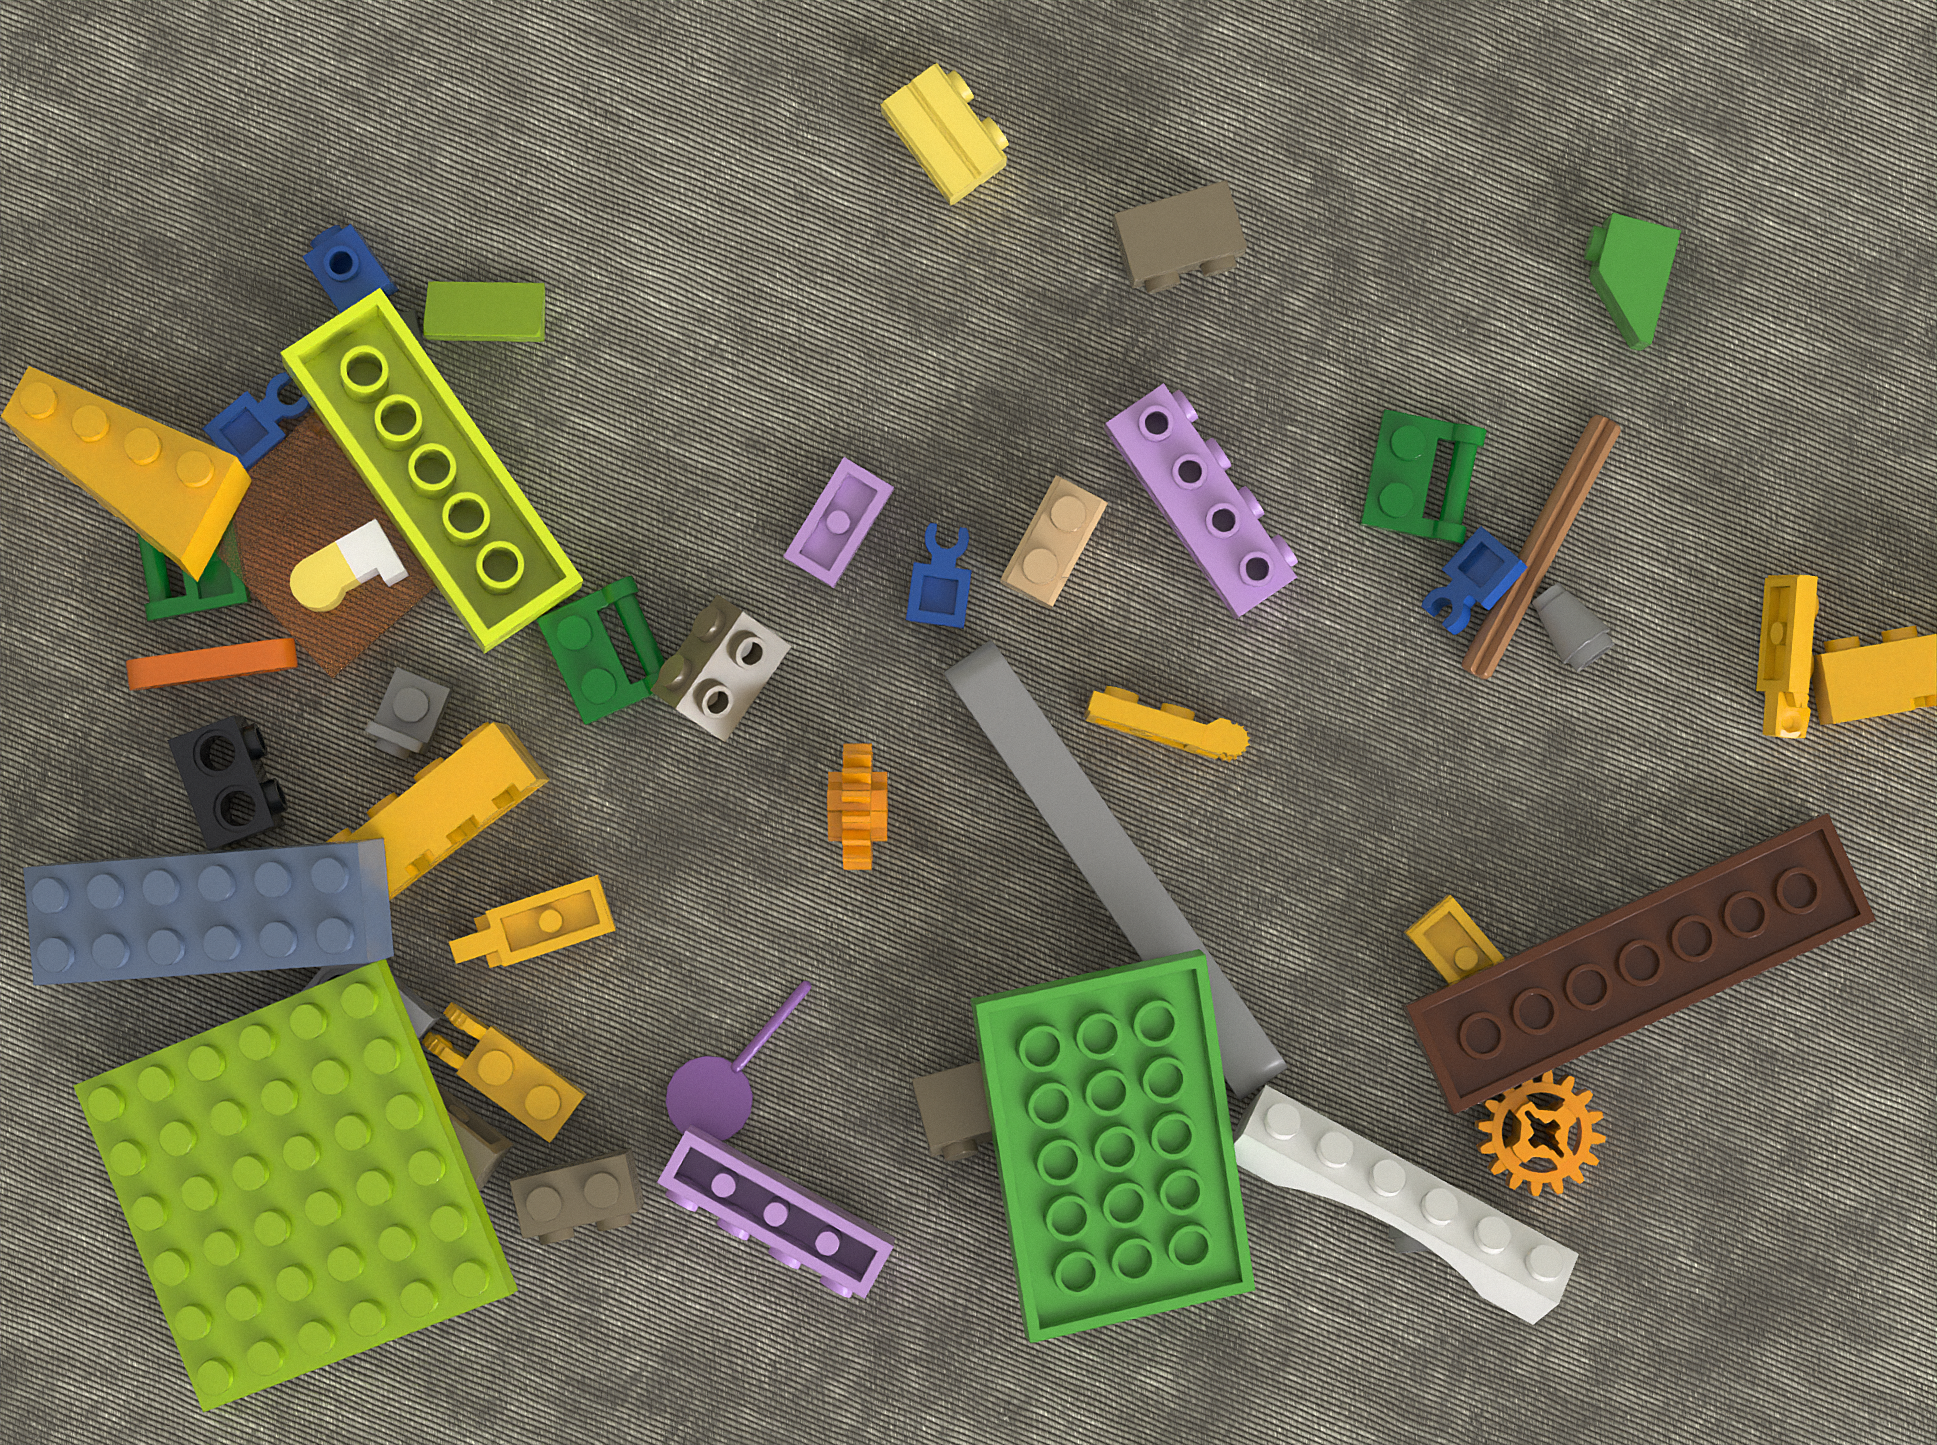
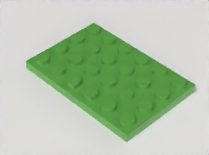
(1113, 1144)

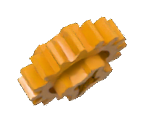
(857, 806)
(1517, 1147)

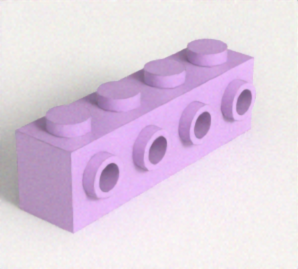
(1200, 501)
(777, 1212)

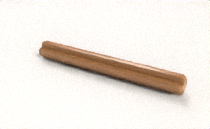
(1542, 545)

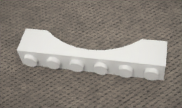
(1488, 1248)

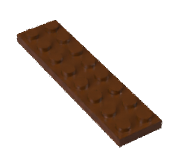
(1638, 963)

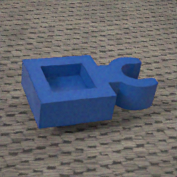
(252, 428)
(1480, 573)
(939, 589)

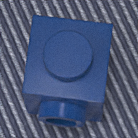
(347, 266)

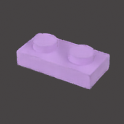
(838, 522)

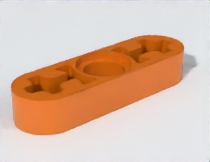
(211, 664)

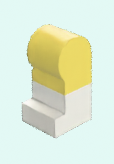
(328, 574)

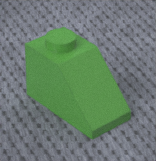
(1631, 273)

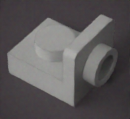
(409, 714)

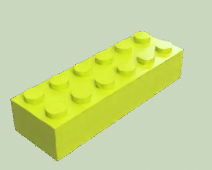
(431, 470)

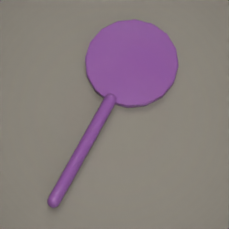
(715, 1091)

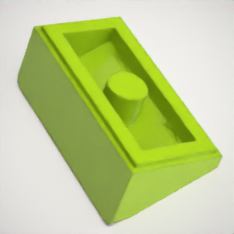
(485, 311)

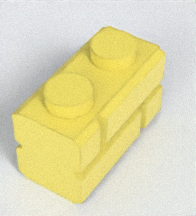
(945, 132)

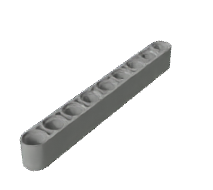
(1103, 850)

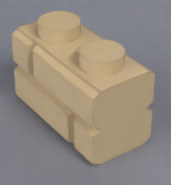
(1053, 542)

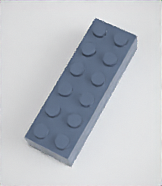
(209, 912)

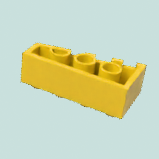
(139, 470)
(1876, 678)
(450, 803)

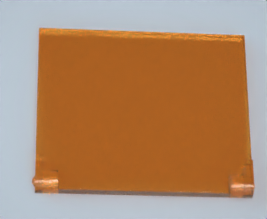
(295, 506)

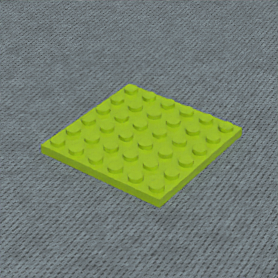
(295, 1186)

